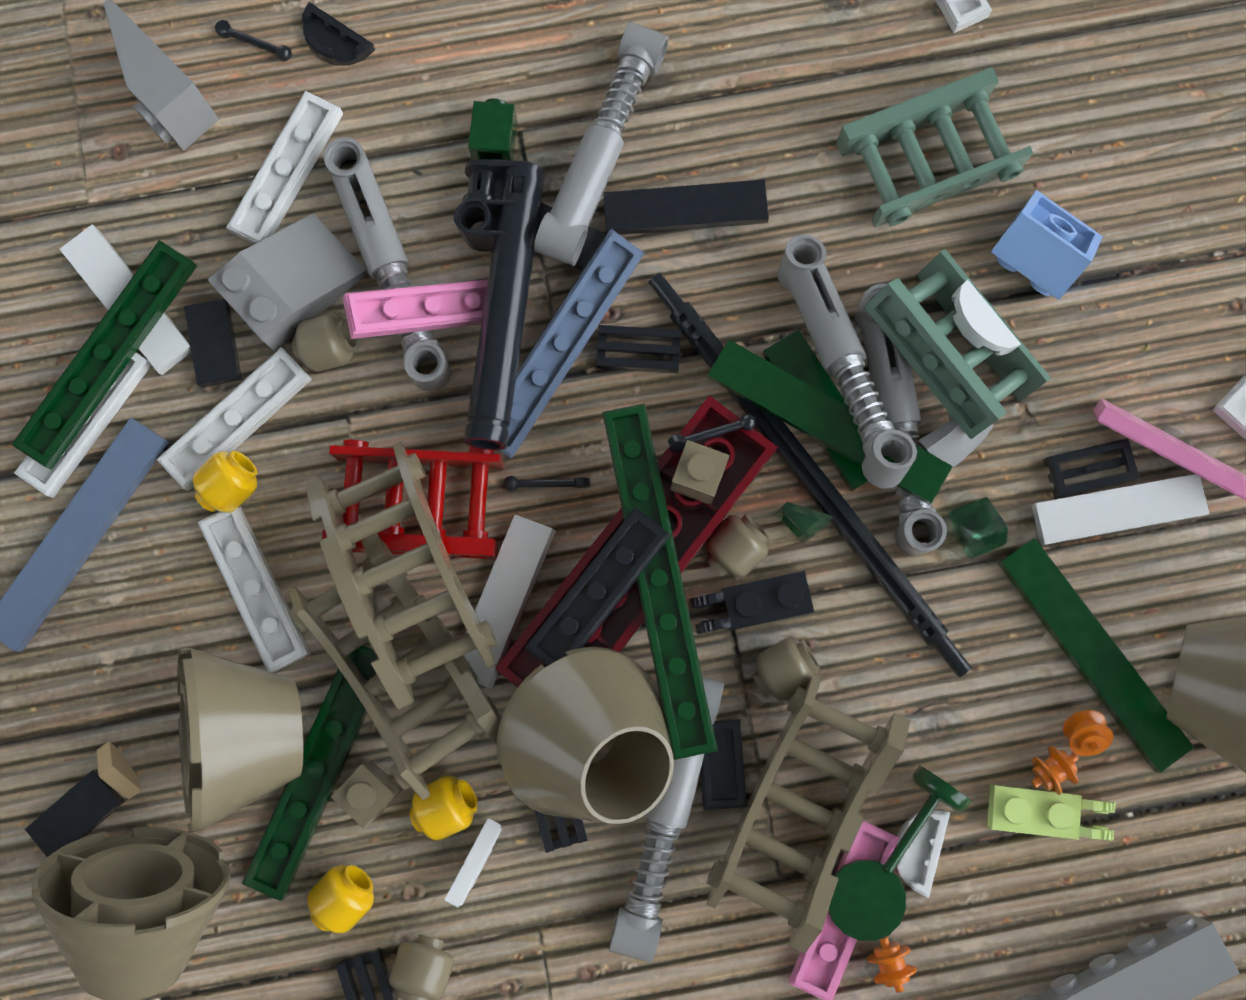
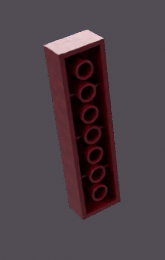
(690, 525)

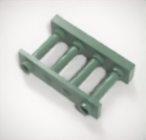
(936, 109)
(938, 361)

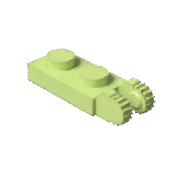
(1045, 813)

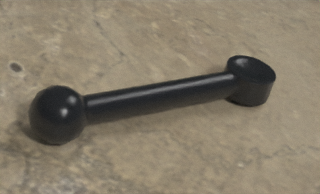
(225, 30)
(678, 441)
(512, 483)

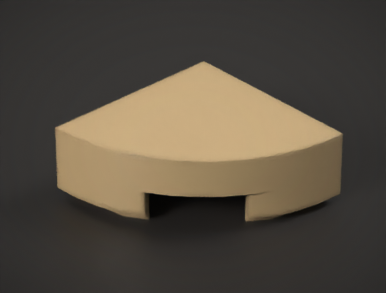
(117, 771)

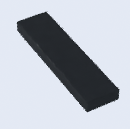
(686, 207)
(599, 588)

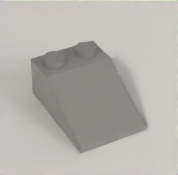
(163, 91)
(287, 279)

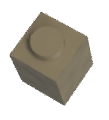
(699, 472)
(366, 793)

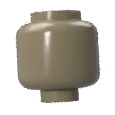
(324, 342)
(736, 546)
(785, 668)
(421, 969)

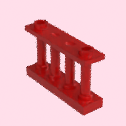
(475, 540)

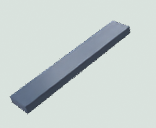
(569, 333)
(77, 533)

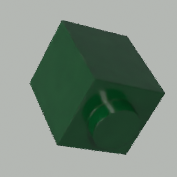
(493, 130)

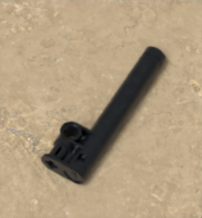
(509, 203)

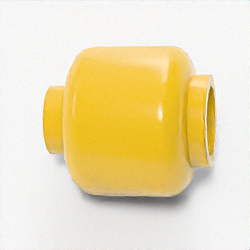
(225, 481)
(446, 810)
(340, 898)

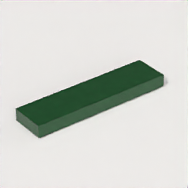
(799, 360)

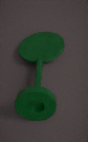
(869, 894)

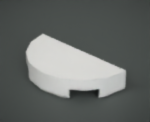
(979, 321)
(921, 858)
(474, 863)

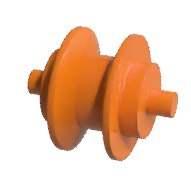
(1087, 733)
(1054, 770)
(891, 964)

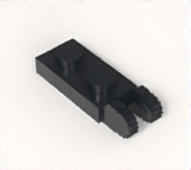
(757, 602)

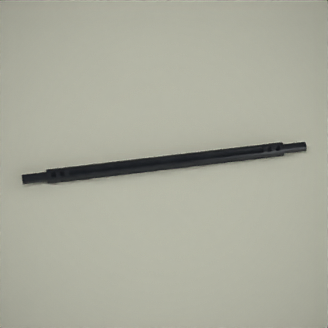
(821, 489)

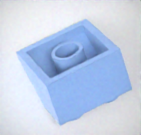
(1047, 246)

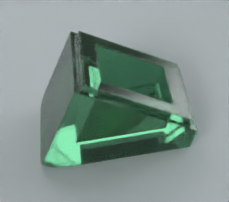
(802, 521)
(979, 527)

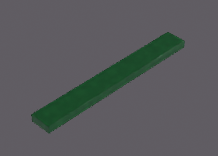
(661, 587)

